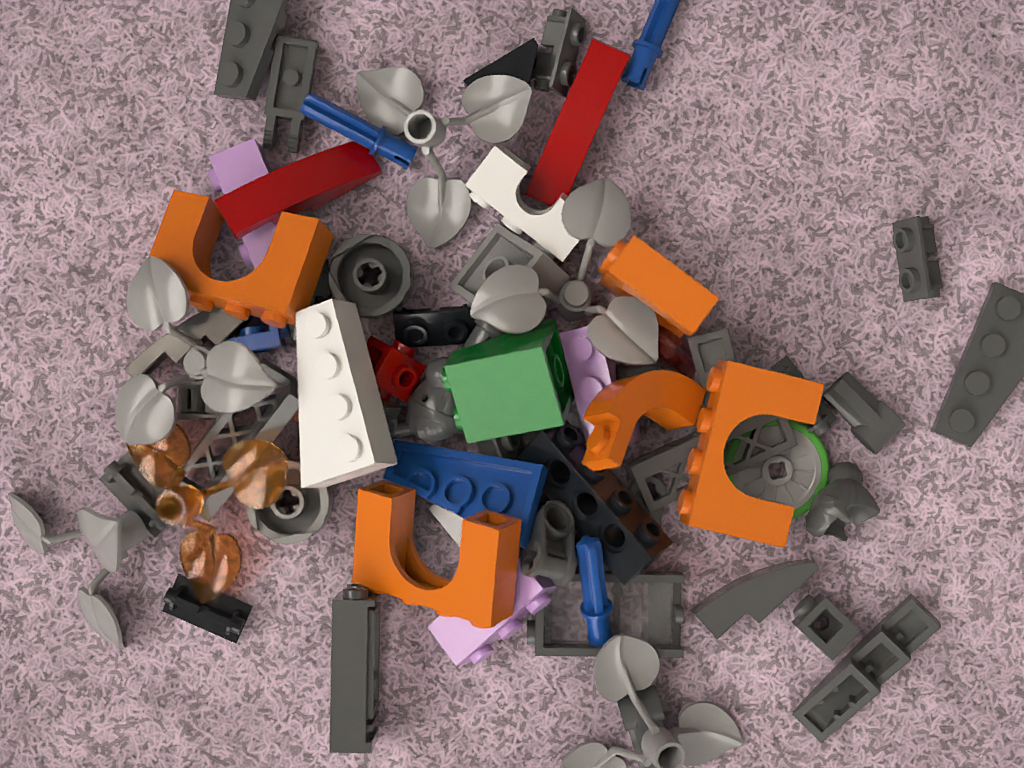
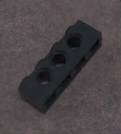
(598, 502)

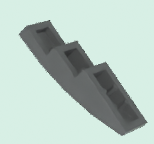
(203, 326)
(866, 668)

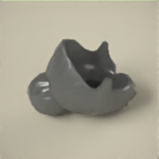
(435, 418)
(840, 503)

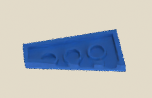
(470, 482)

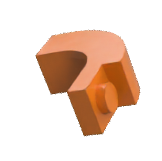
(659, 394)

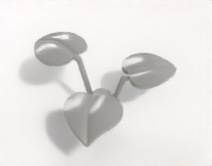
(497, 113)
(516, 305)
(229, 370)
(110, 542)
(703, 728)

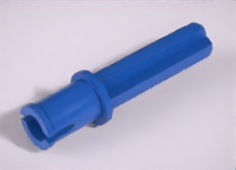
(649, 43)
(359, 130)
(595, 604)

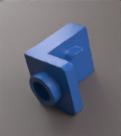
(262, 341)

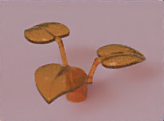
(258, 477)

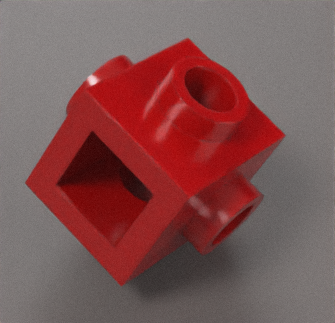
(394, 368)

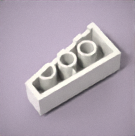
(338, 398)

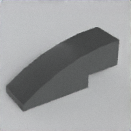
(753, 594)

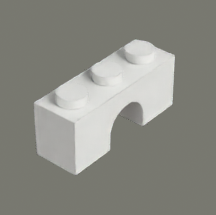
(498, 185)

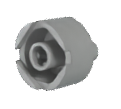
(308, 518)

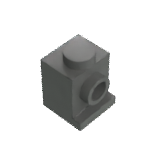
(837, 632)

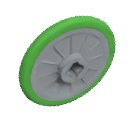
(803, 466)

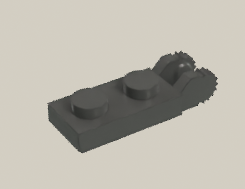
(288, 86)

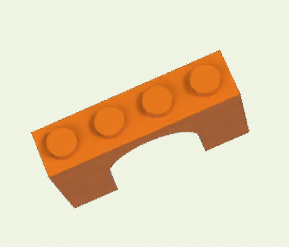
(643, 273)
(271, 291)
(710, 497)
(391, 565)

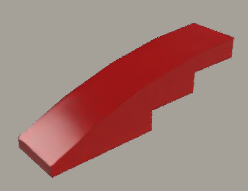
(577, 122)
(297, 186)

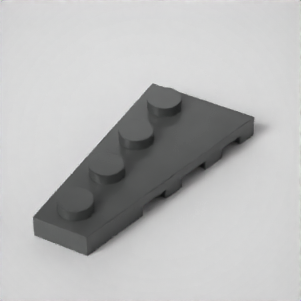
(247, 47)
(987, 369)

